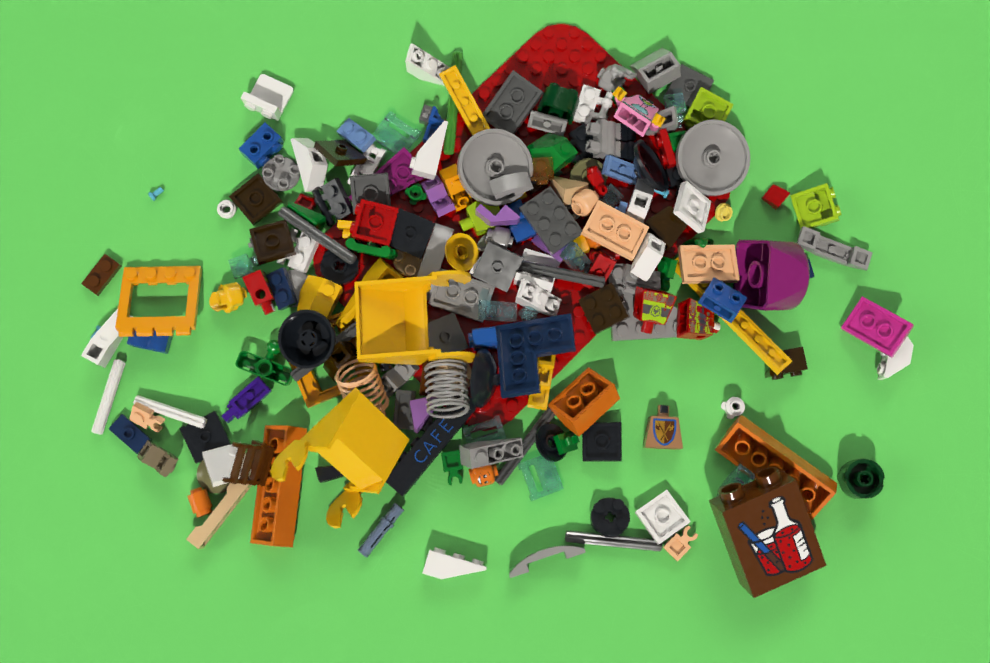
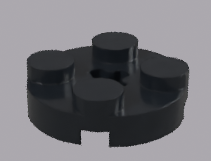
(339, 277)
(604, 526)

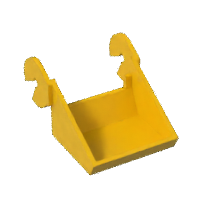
(395, 319)
(354, 441)

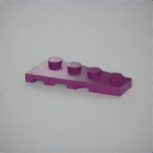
(398, 172)

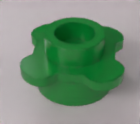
(417, 188)

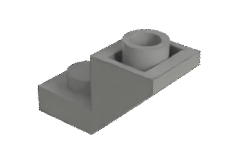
(397, 377)

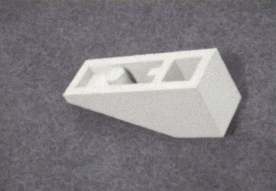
(427, 158)

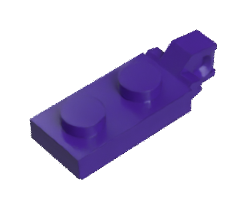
(246, 399)

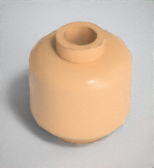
(584, 202)

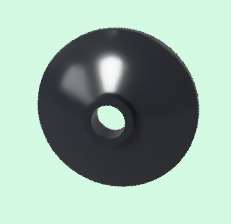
(546, 444)

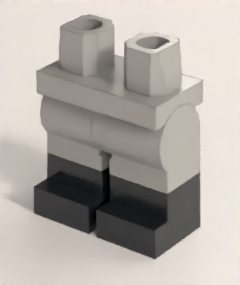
(610, 139)

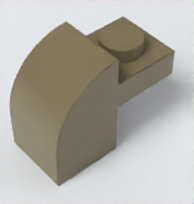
(158, 458)

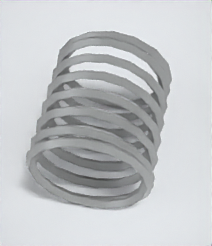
(444, 385)

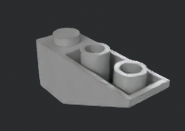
(490, 452)

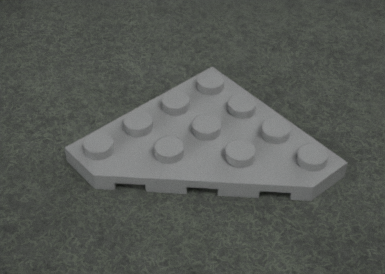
(631, 328)

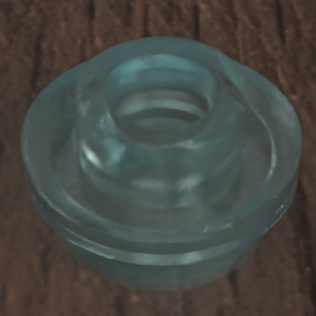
(528, 313)

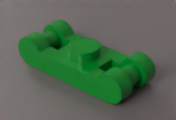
(371, 249)

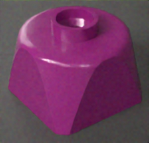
(771, 274)

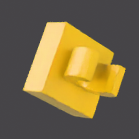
(345, 226)

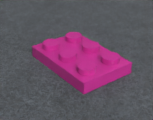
(877, 327)

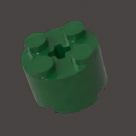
(559, 102)
(871, 482)

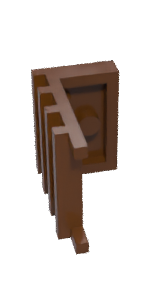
(257, 458)

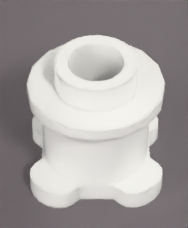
(730, 412)

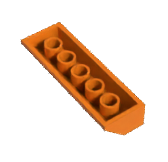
(756, 449)
(278, 501)

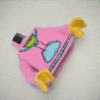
(637, 112)

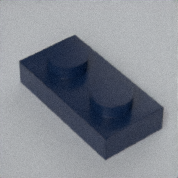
(282, 289)

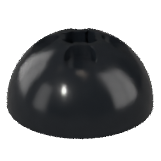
(296, 339)

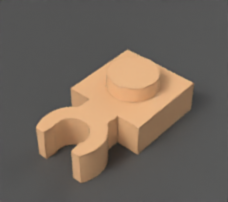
(144, 417)
(678, 545)

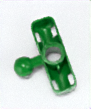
(276, 370)

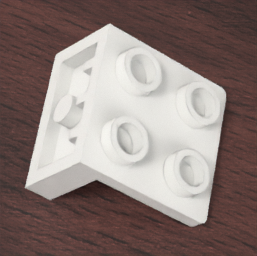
(541, 281)

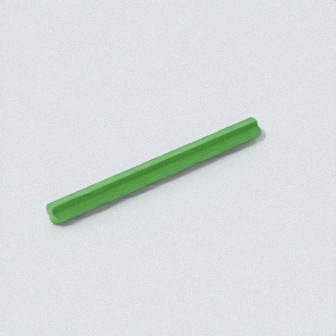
(452, 111)

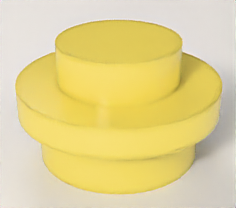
(723, 212)

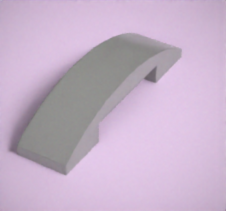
(833, 250)
(435, 252)
(521, 567)

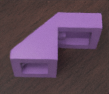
(438, 196)
(504, 216)

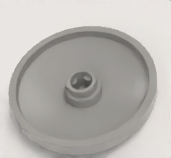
(490, 156)
(713, 157)

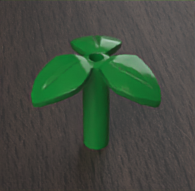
(702, 241)

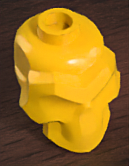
(228, 297)

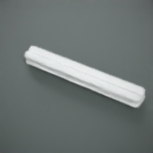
(108, 397)
(172, 412)

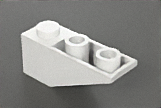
(103, 343)
(446, 566)

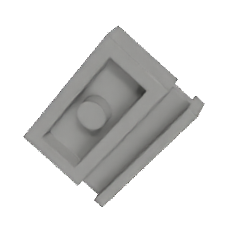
(631, 281)

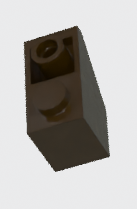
(342, 354)
(796, 367)

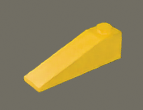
(379, 271)
(319, 295)

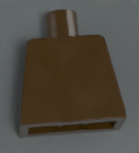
(666, 226)

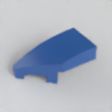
(433, 124)

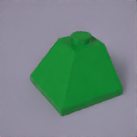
(553, 146)

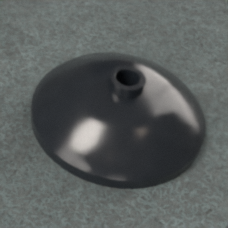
(649, 167)
(483, 378)

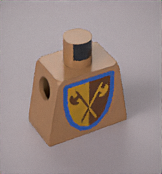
(663, 431)

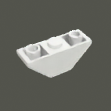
(424, 65)
(310, 162)
(640, 201)
(647, 257)
(537, 298)
(900, 360)

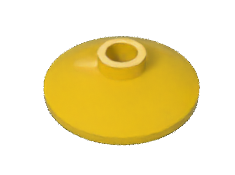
(467, 248)

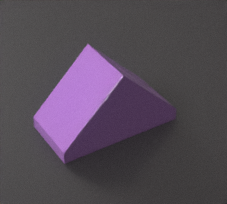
(419, 413)

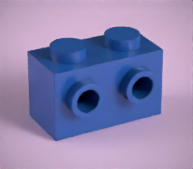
(261, 146)
(722, 300)

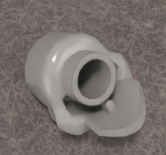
(614, 76)
(499, 236)

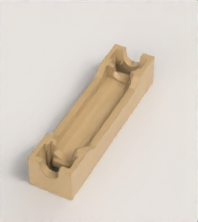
(202, 534)

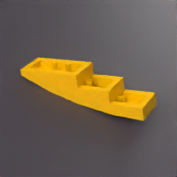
(546, 366)

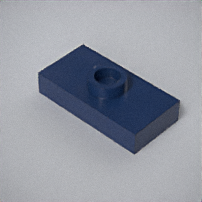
(129, 433)

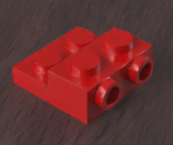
(374, 222)

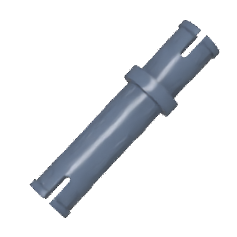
(381, 529)

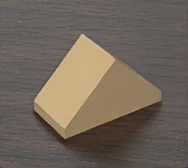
(567, 188)

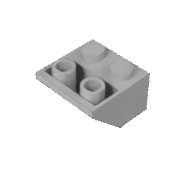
(657, 70)

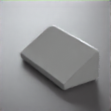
(547, 123)

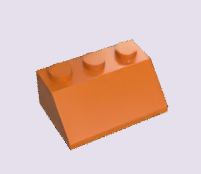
(584, 401)

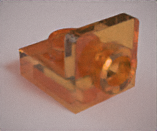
(543, 170)

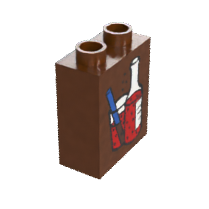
(767, 531)

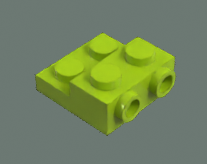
(706, 107)
(816, 206)

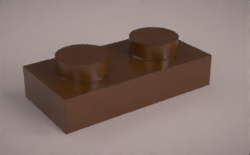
(101, 274)

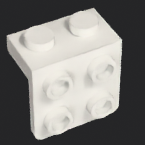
(268, 97)

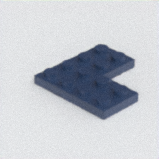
(522, 344)

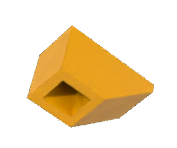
(453, 186)

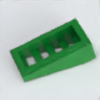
(314, 218)

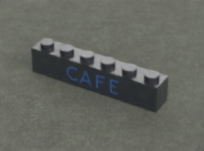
(426, 448)

